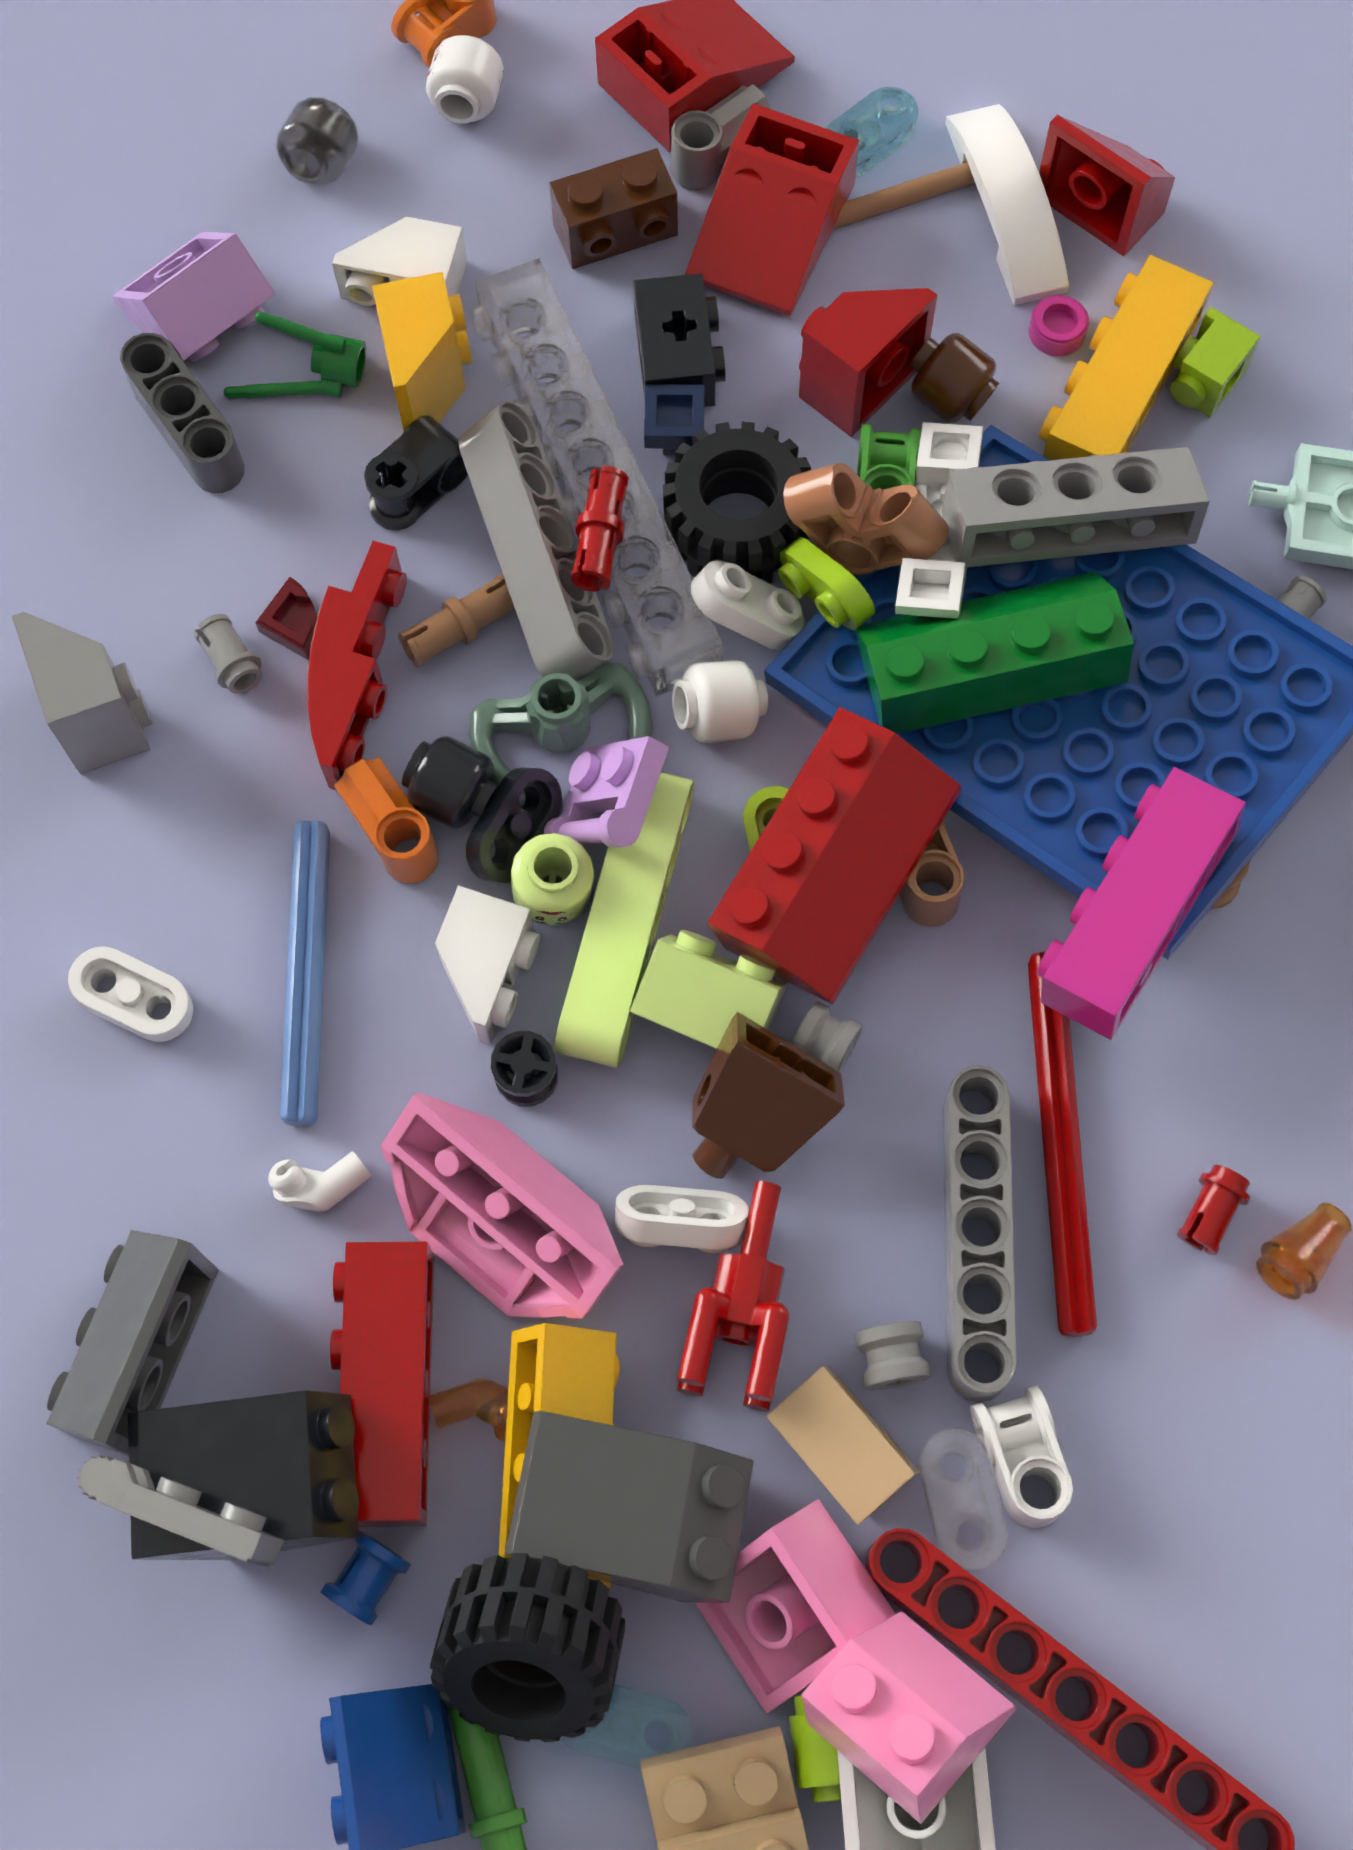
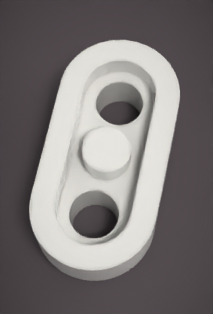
(747, 604)
(133, 997)
(681, 1217)

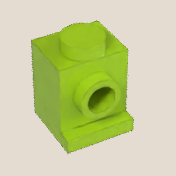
(1212, 362)

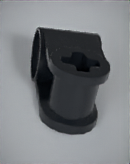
(415, 469)

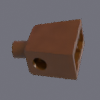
(760, 1100)

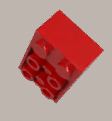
(684, 59)
(774, 208)

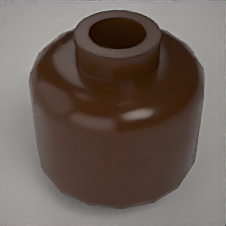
(953, 377)

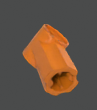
(388, 819)

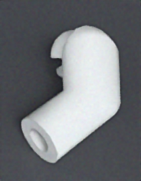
(316, 1189)

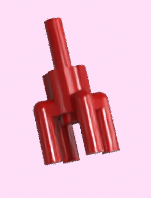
(741, 1309)

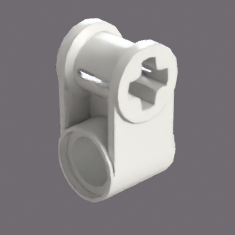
(1023, 1452)

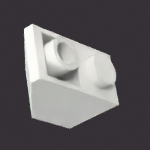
(401, 252)
(482, 952)

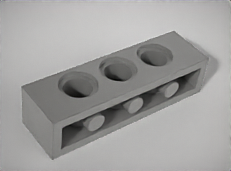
(1074, 506)

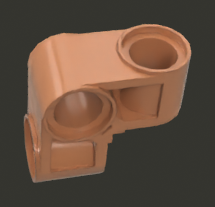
(863, 525)

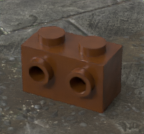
(614, 208)

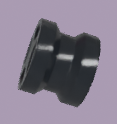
(524, 1054)

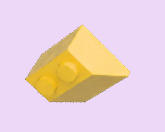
(423, 344)

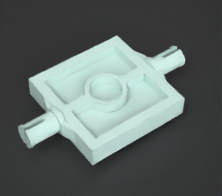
(1315, 506)

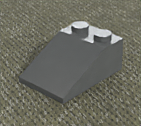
(631, 1507)

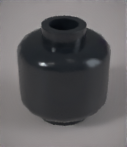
(449, 781)

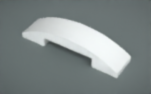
(1014, 201)
(937, 584)

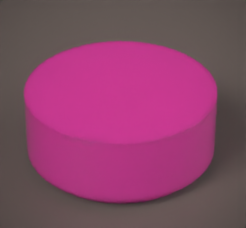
(1058, 325)

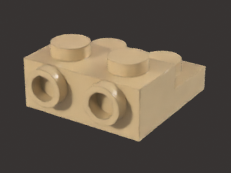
(725, 1796)

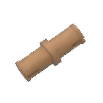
(457, 621)

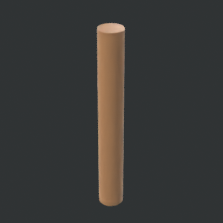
(905, 194)

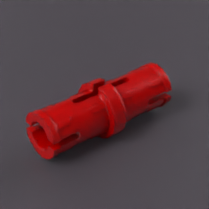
(600, 529)

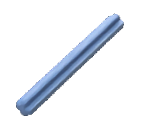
(305, 974)

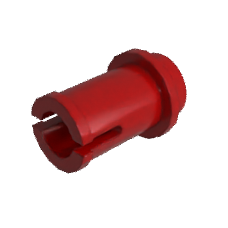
(1214, 1208)

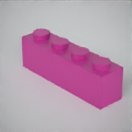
(1140, 902)

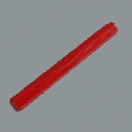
(1062, 1164)

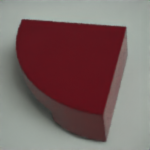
(290, 619)

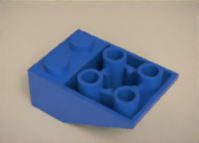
(392, 1769)

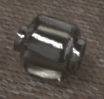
(317, 141)

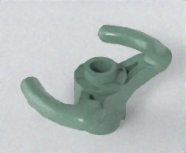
(559, 712)

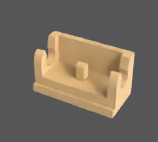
(842, 1444)

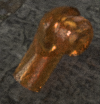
(475, 1398)

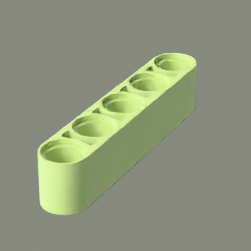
(623, 930)

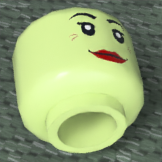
(552, 878)

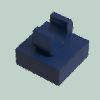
(672, 415)

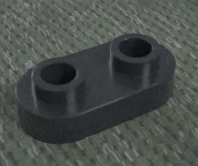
(510, 824)

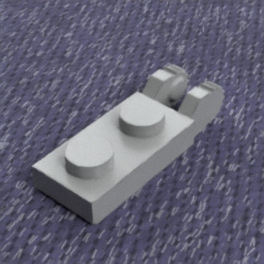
(176, 1510)

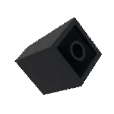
(263, 1453)

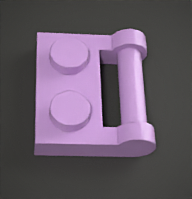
(615, 781)

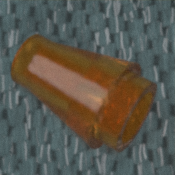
(1302, 1253)

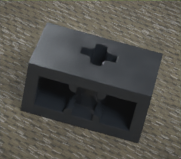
(675, 332)

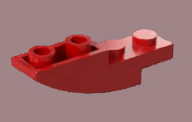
(342, 665)

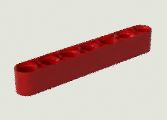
(1109, 1708)

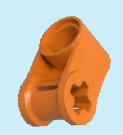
(441, 21)

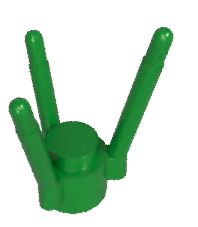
(333, 356)

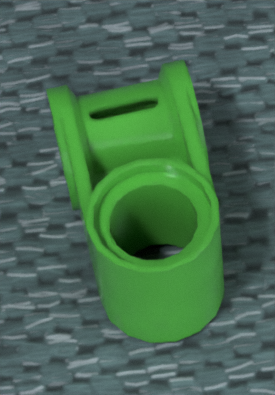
(887, 457)

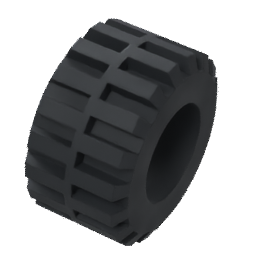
(724, 465)
(528, 1648)

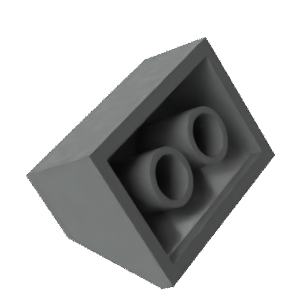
(132, 1338)

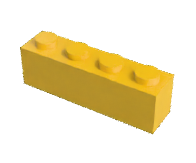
(1128, 364)
(558, 1373)

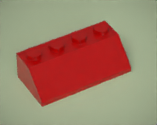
(834, 855)

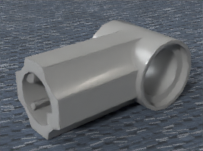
(704, 138)

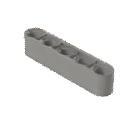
(534, 543)
(973, 1264)

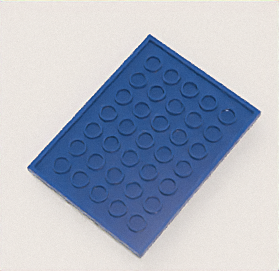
(1214, 687)

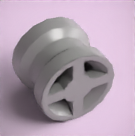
(827, 1036)
(893, 1355)

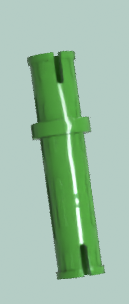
(488, 1787)

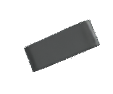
(174, 391)

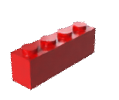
(387, 1372)

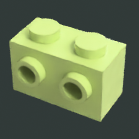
(701, 990)

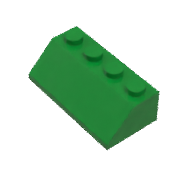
(997, 654)

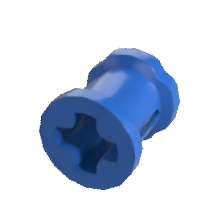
(365, 1578)

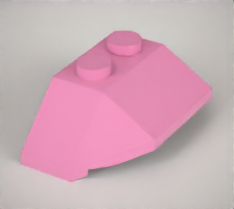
(499, 1212)

